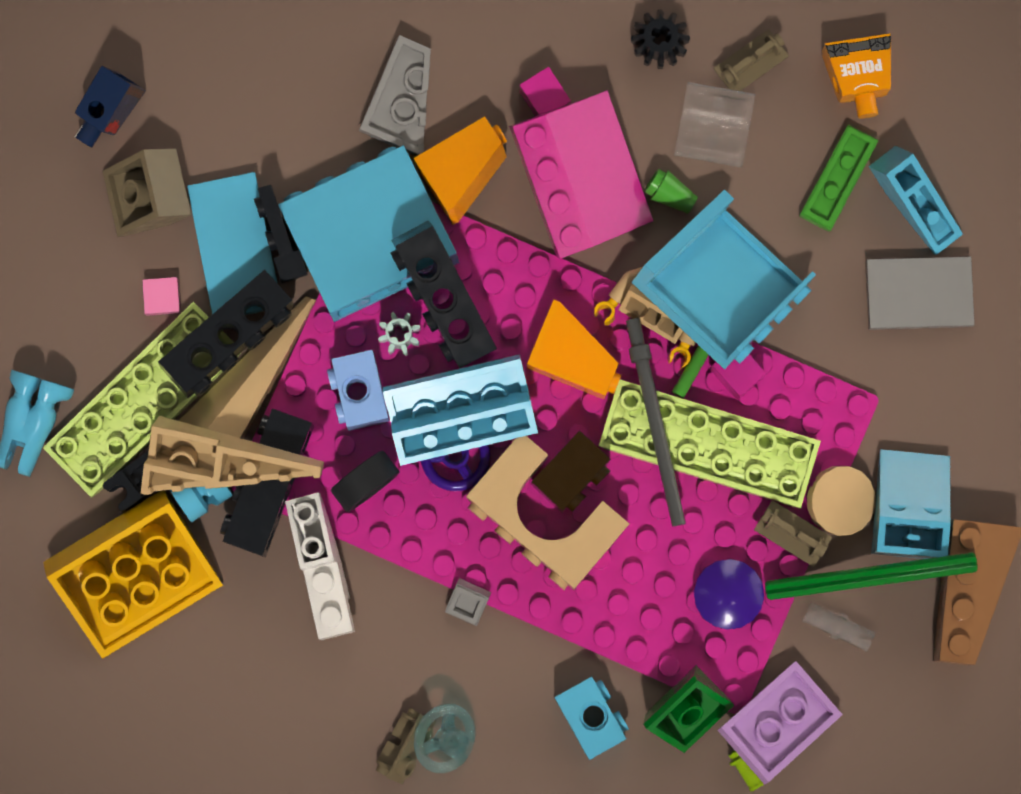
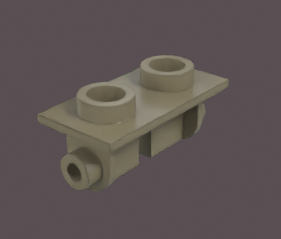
(752, 61)
(793, 533)
(400, 761)

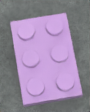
(780, 722)

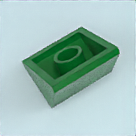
(687, 710)

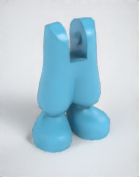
(28, 424)

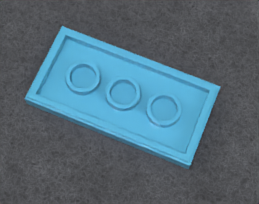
(230, 236)

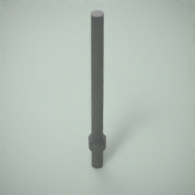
(640, 355)

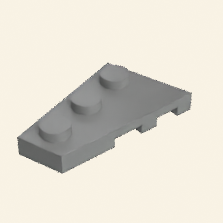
(400, 99)

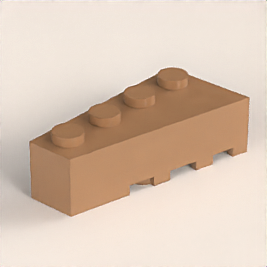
(971, 598)

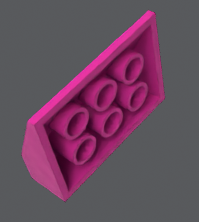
(581, 174)

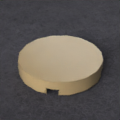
(841, 500)

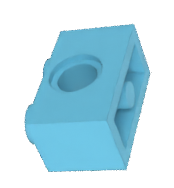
(592, 739)

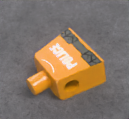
(860, 71)

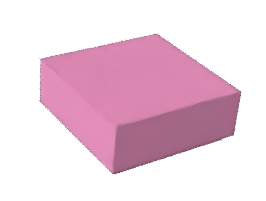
(161, 296)

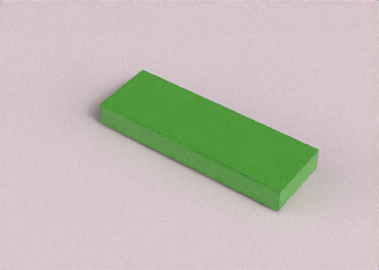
(838, 178)

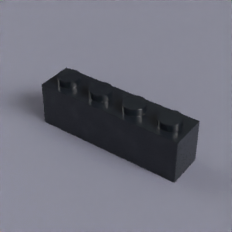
(262, 504)

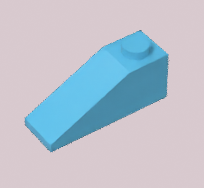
(916, 198)

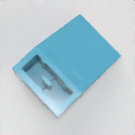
(912, 505)

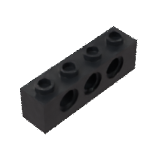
(425, 243)
(260, 292)

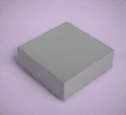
(468, 602)

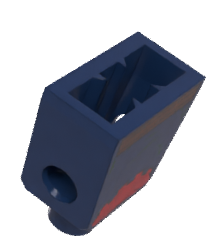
(114, 94)

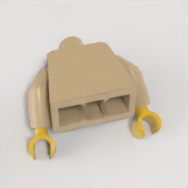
(637, 305)

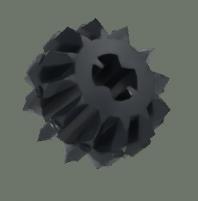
(653, 29)

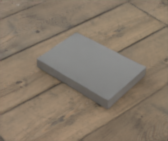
(919, 293)

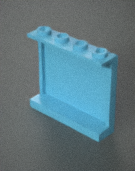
(349, 225)
(721, 284)

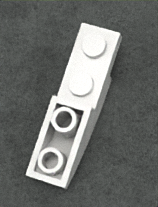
(321, 566)

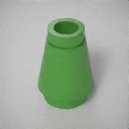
(670, 191)

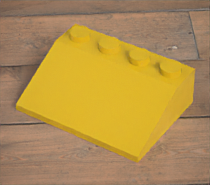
(132, 574)

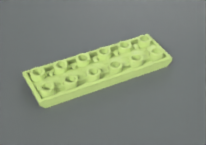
(120, 418)
(714, 445)

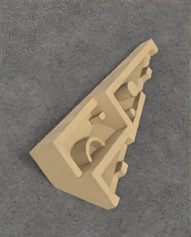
(240, 393)
(200, 457)

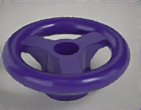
(470, 478)

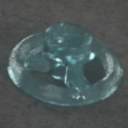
(447, 739)

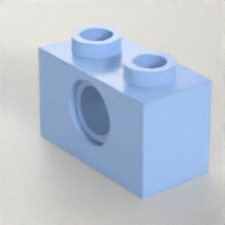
(358, 369)

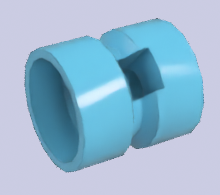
(197, 500)

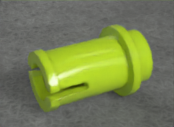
(747, 774)

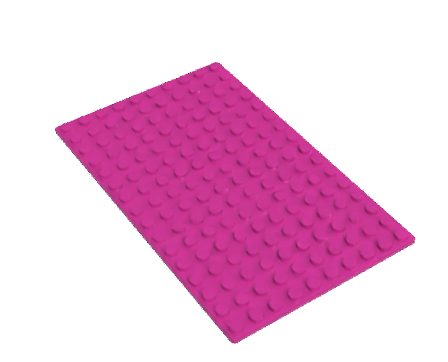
(641, 592)

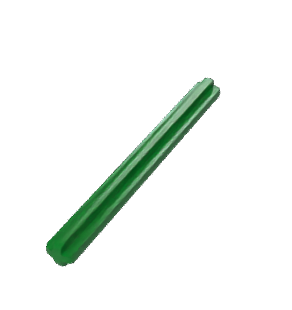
(871, 576)

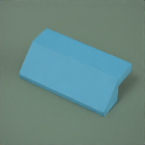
(460, 410)

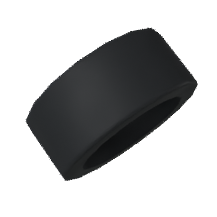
(364, 481)

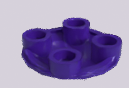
(729, 594)

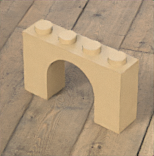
(568, 557)

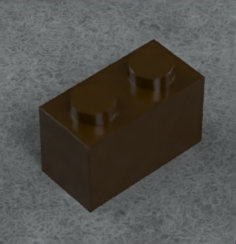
(571, 473)

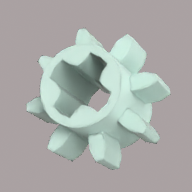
(393, 341)

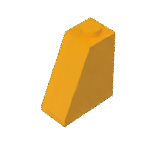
(462, 166)
(573, 355)

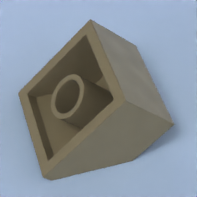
(146, 191)

